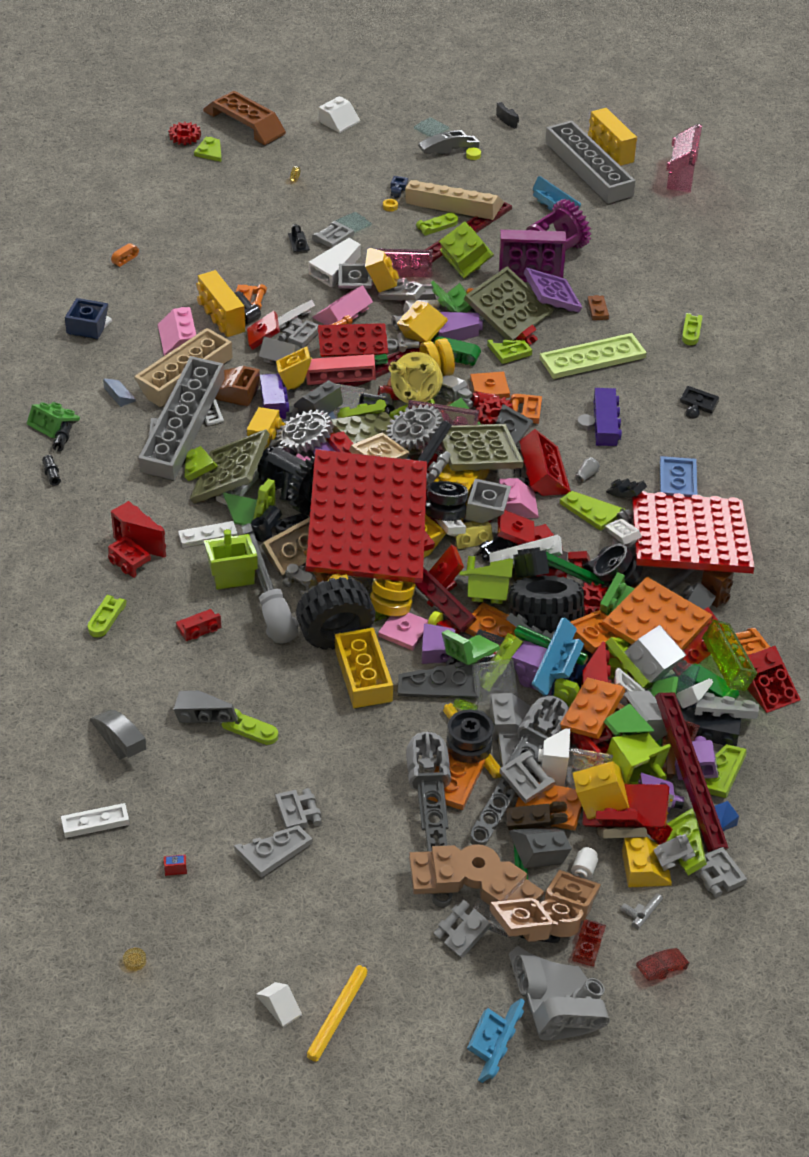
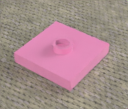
(403, 630)

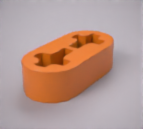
(124, 254)

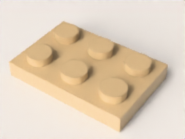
(379, 446)

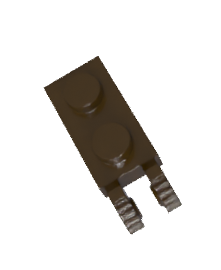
(536, 815)

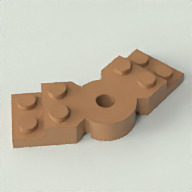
(475, 866)
(560, 914)

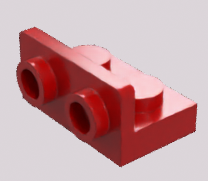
(127, 555)
(199, 624)

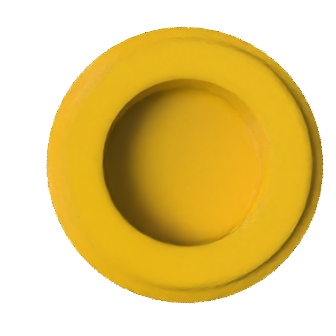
(390, 205)

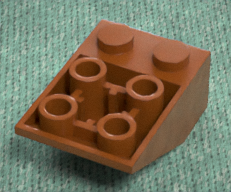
(239, 385)

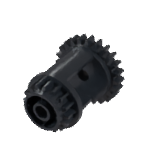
(284, 458)

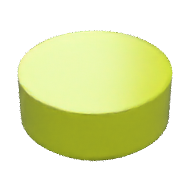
(473, 153)
(435, 617)

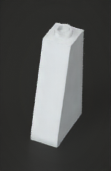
(326, 266)

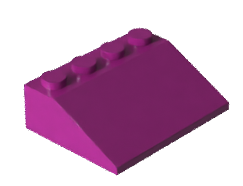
(534, 250)

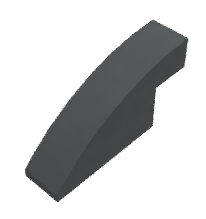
(119, 733)

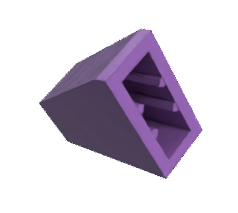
(461, 325)

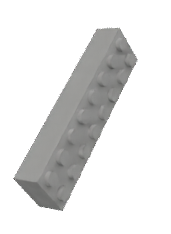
(590, 161)
(181, 418)

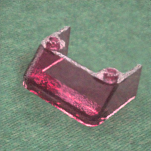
(683, 159)

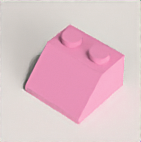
(521, 498)

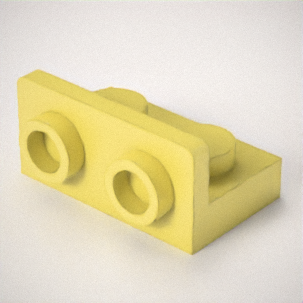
(475, 534)

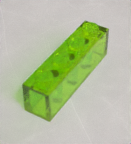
(729, 655)

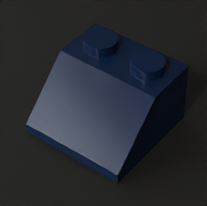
(86, 318)

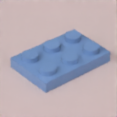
(678, 476)

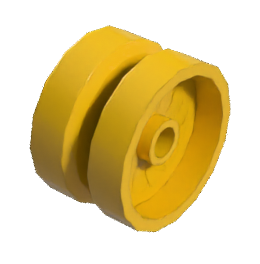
(441, 353)
(392, 596)

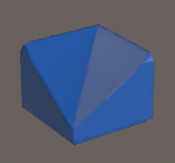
(727, 815)

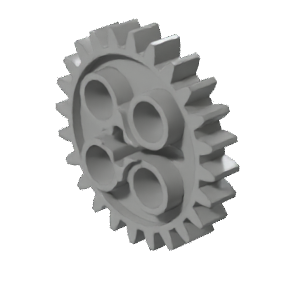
(414, 426)
(305, 431)

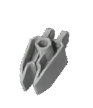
(454, 389)

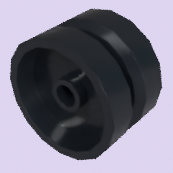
(446, 500)
(617, 559)
(469, 736)

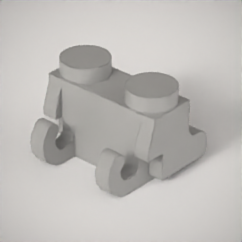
(296, 574)
(674, 850)

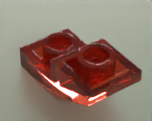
(589, 942)
(660, 963)

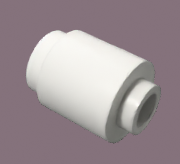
(585, 863)

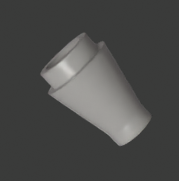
(588, 468)

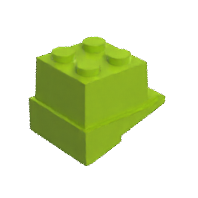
(465, 250)
(232, 560)
(488, 581)
(638, 755)

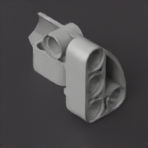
(559, 996)

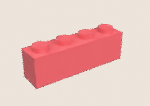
(341, 369)

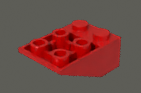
(140, 528)
(597, 666)
(772, 684)

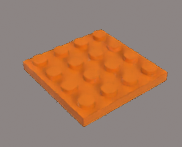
(653, 606)

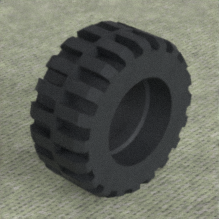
(546, 600)
(334, 609)

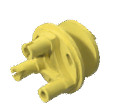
(416, 377)

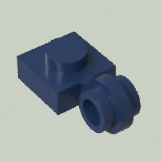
(397, 185)

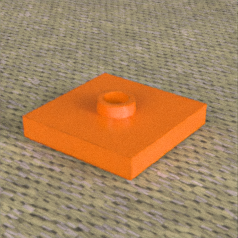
(490, 383)

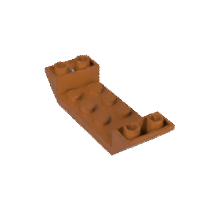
(263, 121)

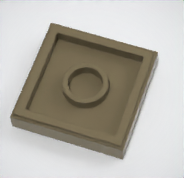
(621, 832)

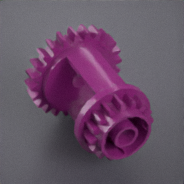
(566, 219)

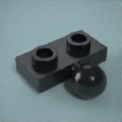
(698, 400)

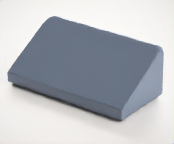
(118, 392)

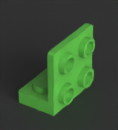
(453, 299)
(48, 417)
(615, 594)
(470, 649)

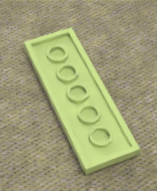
(592, 355)

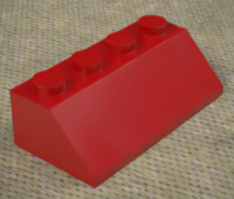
(543, 465)

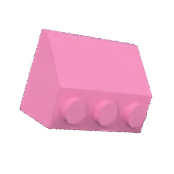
(348, 304)
(176, 329)

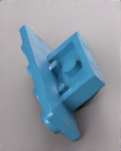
(550, 194)
(559, 657)
(492, 1036)

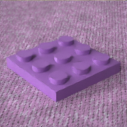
(552, 290)

